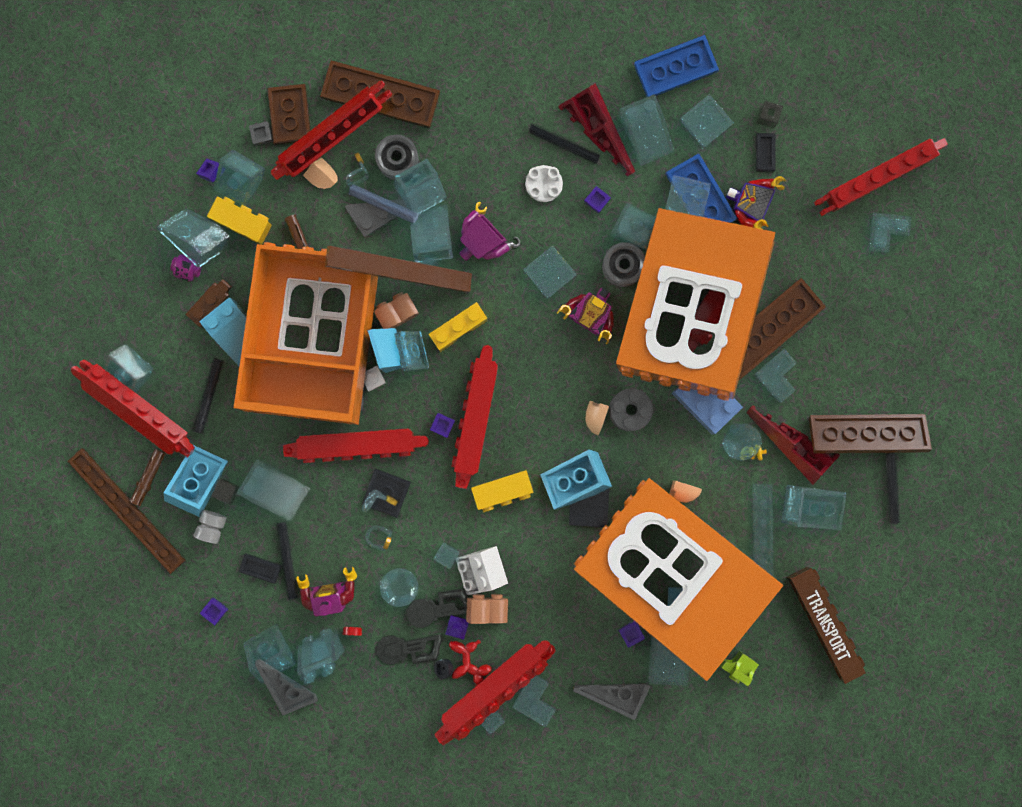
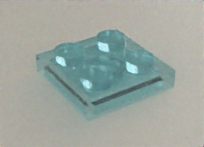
(706, 121)
(687, 196)
(549, 272)
(411, 350)

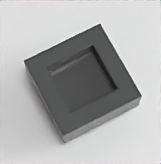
(260, 133)

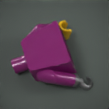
(482, 237)

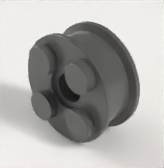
(395, 145)
(612, 270)
(641, 403)

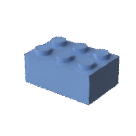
(708, 410)

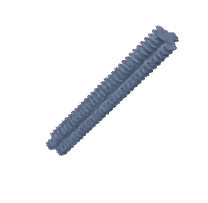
(383, 204)

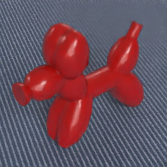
(461, 670)

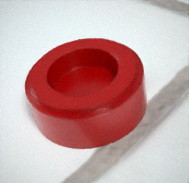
(356, 631)

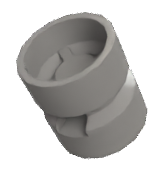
(210, 526)

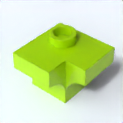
(740, 668)

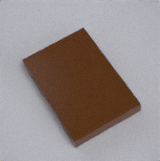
(288, 113)

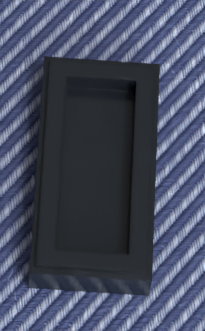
(765, 152)
(260, 568)

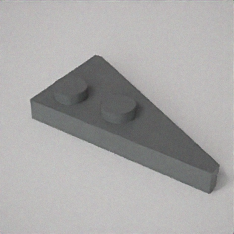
(371, 218)
(284, 690)
(619, 697)

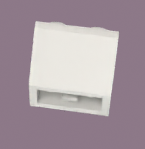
(481, 571)

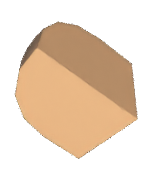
(321, 174)
(595, 416)
(684, 492)

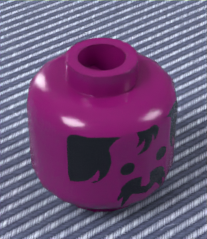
(184, 268)

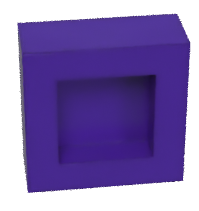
(208, 170)
(597, 199)
(442, 425)
(214, 611)
(457, 627)
(631, 634)

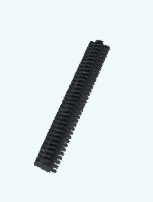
(568, 145)
(208, 395)
(891, 469)
(284, 540)

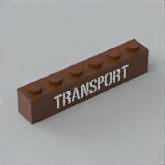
(826, 624)

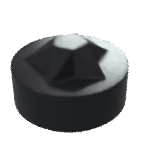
(443, 668)

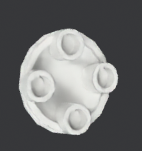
(544, 183)

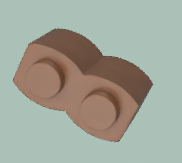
(396, 312)
(487, 610)

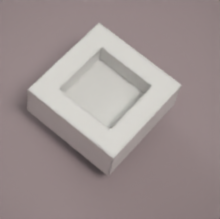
(373, 378)

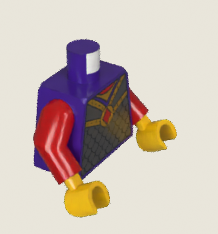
(754, 200)

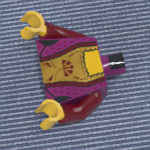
(591, 313)
(330, 597)

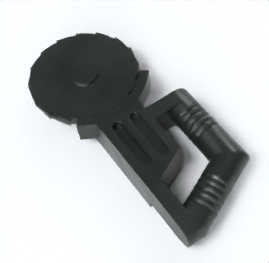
(423, 612)
(393, 649)

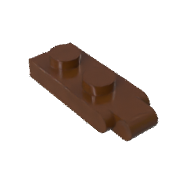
(209, 301)

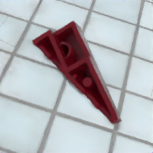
(593, 115)
(795, 446)

